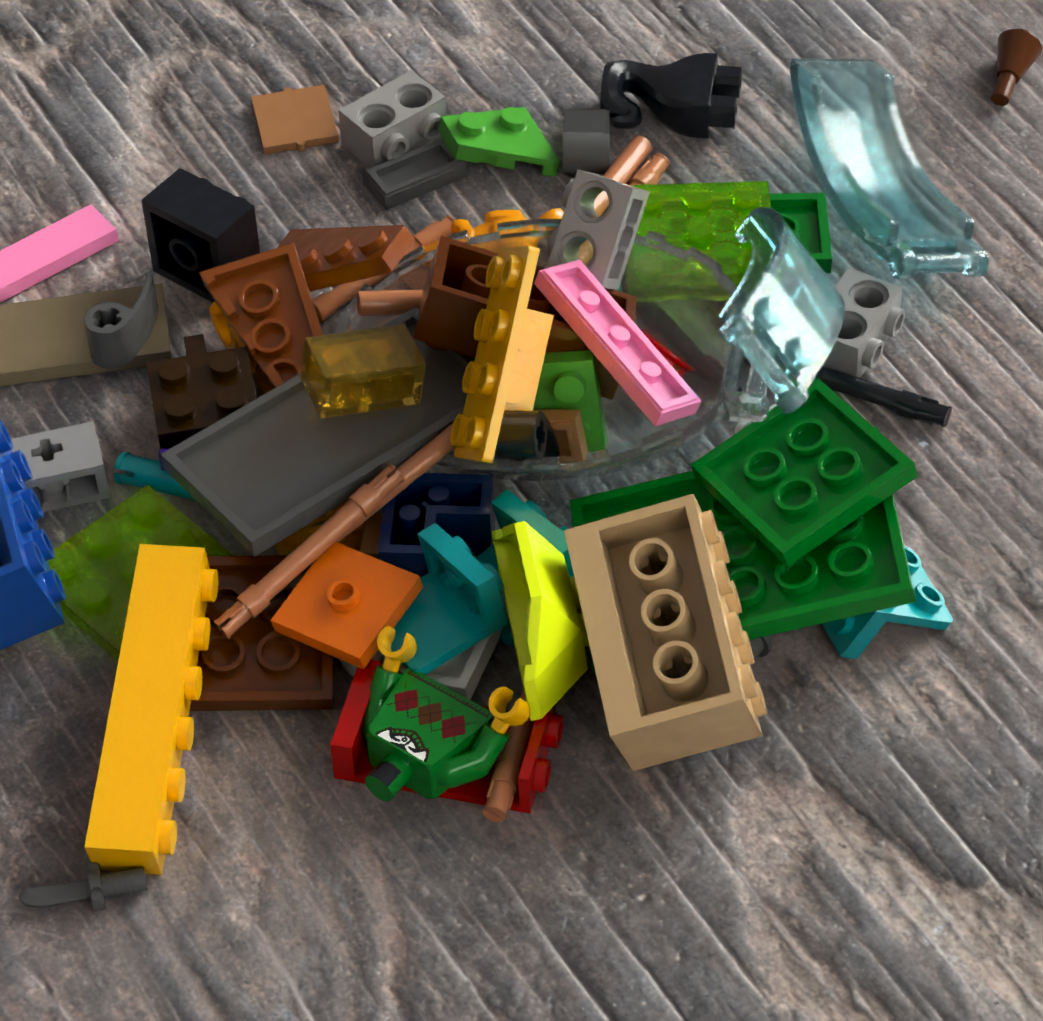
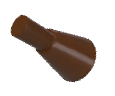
(1015, 55)

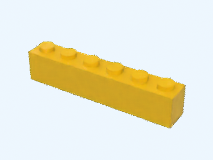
(150, 710)

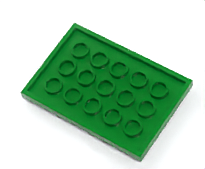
(843, 577)

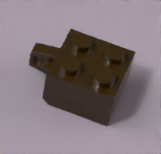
(198, 389)

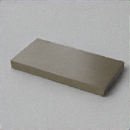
(51, 342)

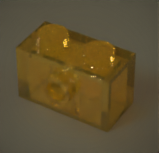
(362, 370)

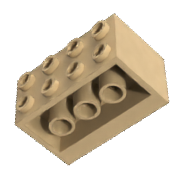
(665, 632)

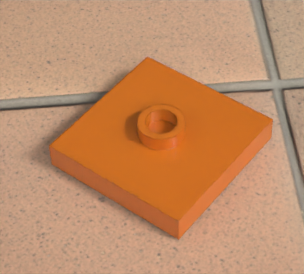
(346, 604)

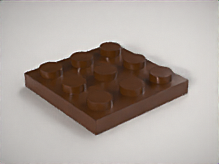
(257, 664)

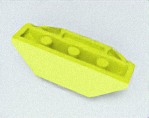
(541, 615)

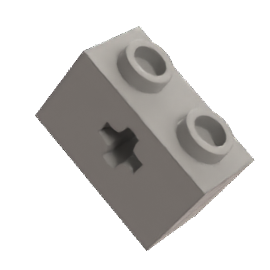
(65, 466)

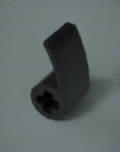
(526, 436)

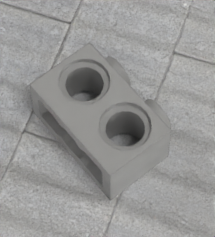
(392, 119)
(609, 234)
(868, 321)

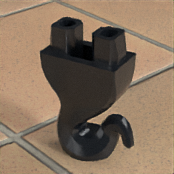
(683, 95)

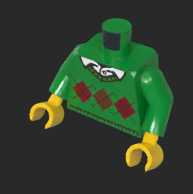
(427, 732)

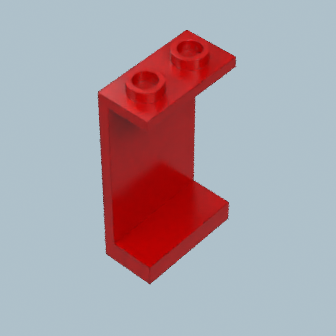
(352, 763)

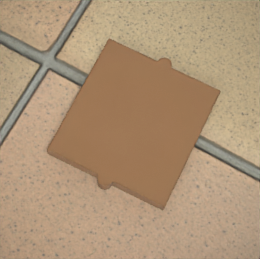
(294, 119)

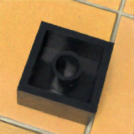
(196, 229)

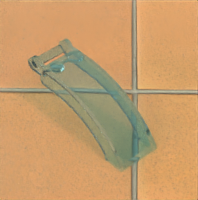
(872, 172)
(782, 310)

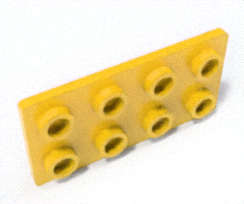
(506, 357)

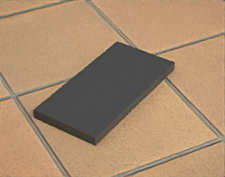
(284, 466)

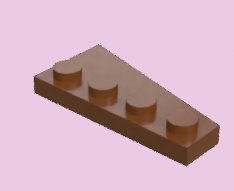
(348, 253)
(267, 308)

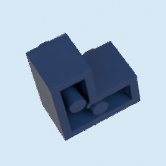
(452, 501)

